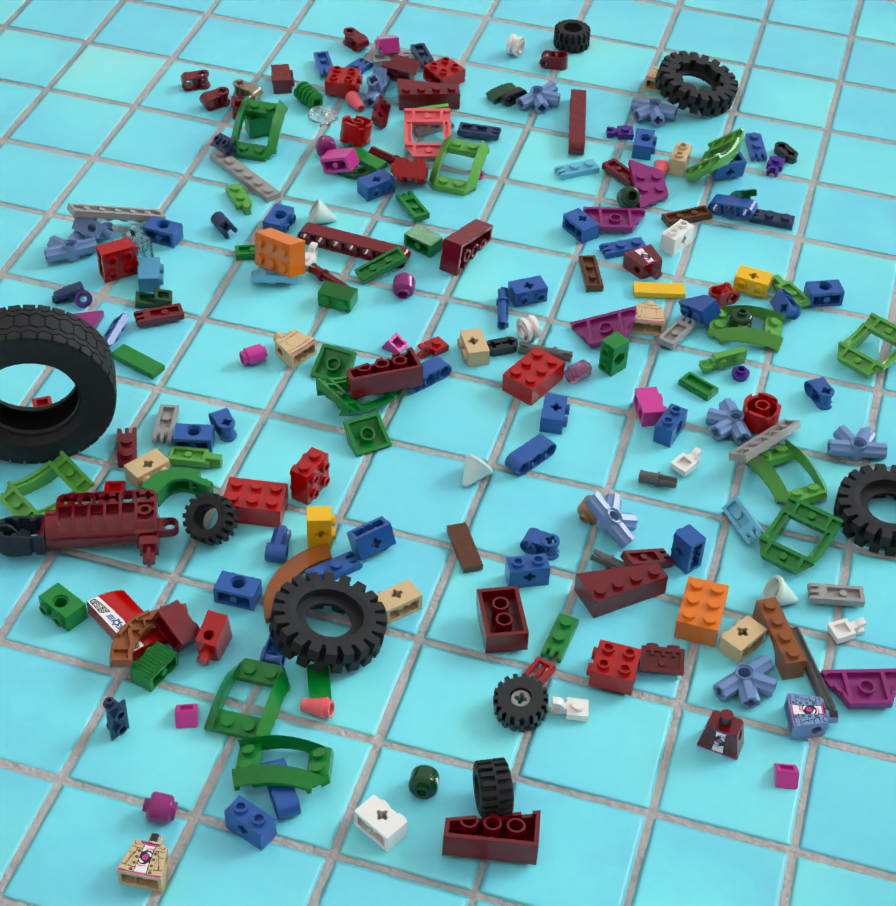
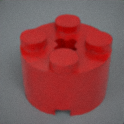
(356, 130)
(761, 412)

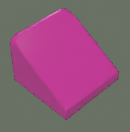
(395, 344)
(186, 715)
(786, 776)

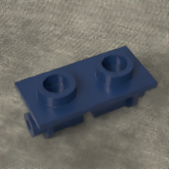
(224, 144)
(116, 717)

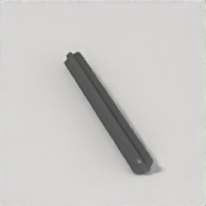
(813, 672)

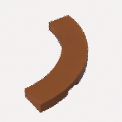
(292, 568)
(130, 636)

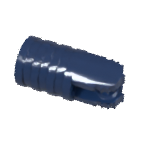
(223, 224)
(67, 293)

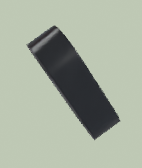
(509, 97)
(785, 151)
(502, 346)

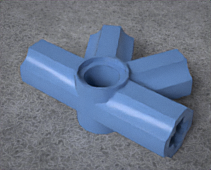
(377, 86)
(540, 98)
(652, 109)
(69, 249)
(728, 421)
(856, 446)
(610, 518)
(748, 681)

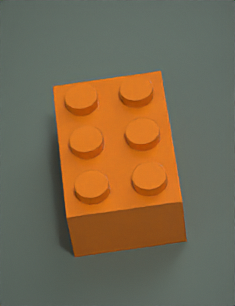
(280, 252)
(701, 611)

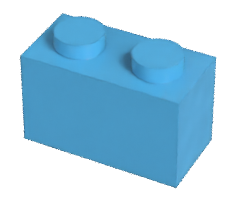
(150, 274)

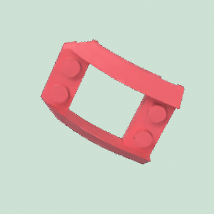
(425, 116)

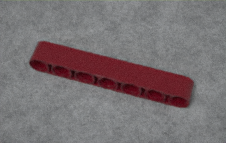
(577, 122)
(347, 242)

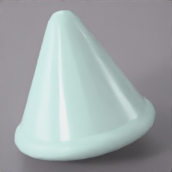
(320, 213)
(474, 470)
(778, 588)

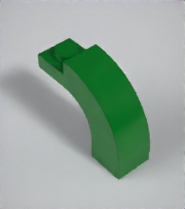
(177, 481)

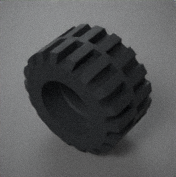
(572, 36)
(195, 515)
(493, 787)

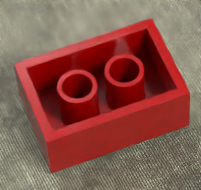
(533, 376)
(258, 501)

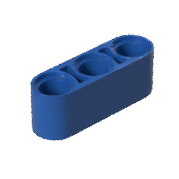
(733, 206)
(434, 370)
(530, 455)
(283, 798)

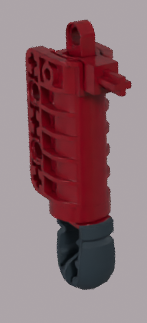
(90, 525)

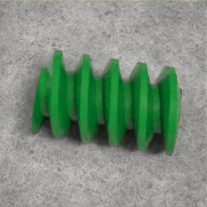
(308, 95)

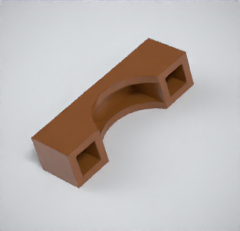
(788, 654)

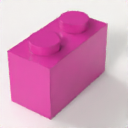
(387, 44)
(339, 160)
(648, 405)

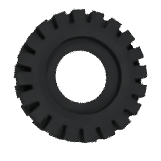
(707, 101)
(852, 507)
(297, 638)

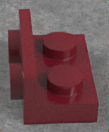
(662, 660)

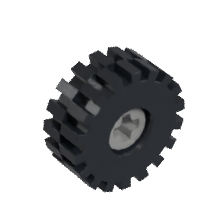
(520, 715)

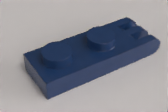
(421, 53)
(478, 131)
(773, 219)

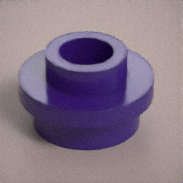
(83, 304)
(740, 373)

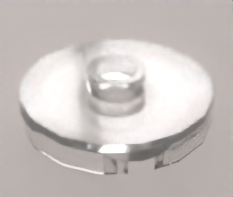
(322, 116)

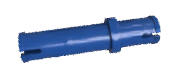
(503, 304)

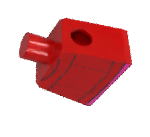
(213, 637)

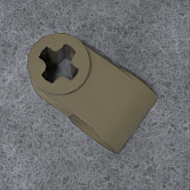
(245, 88)

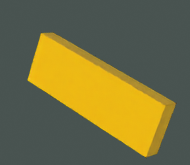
(659, 290)

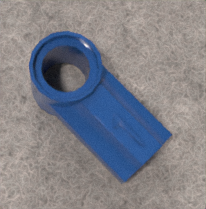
(278, 547)

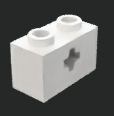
(676, 237)
(380, 822)

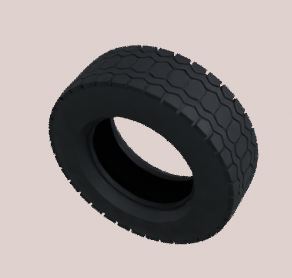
(75, 349)

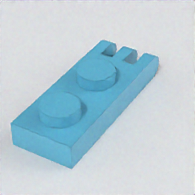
(577, 169)
(271, 277)
(742, 519)

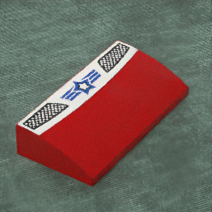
(116, 609)

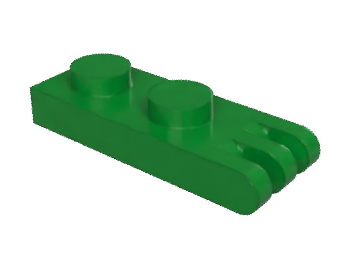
(412, 206)
(560, 637)

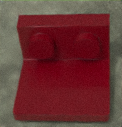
(402, 67)

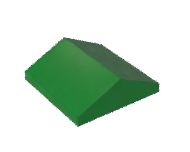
(332, 362)
(366, 434)

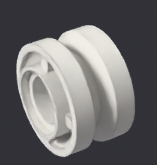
(515, 45)
(528, 328)

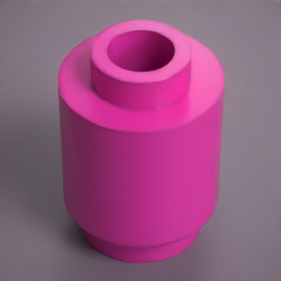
(253, 354)

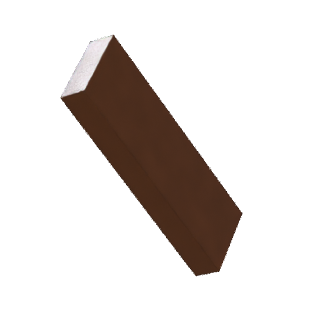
(690, 215)
(591, 273)
(464, 547)

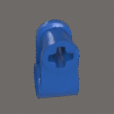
(785, 304)
(820, 392)
(223, 424)
(540, 542)
(271, 654)

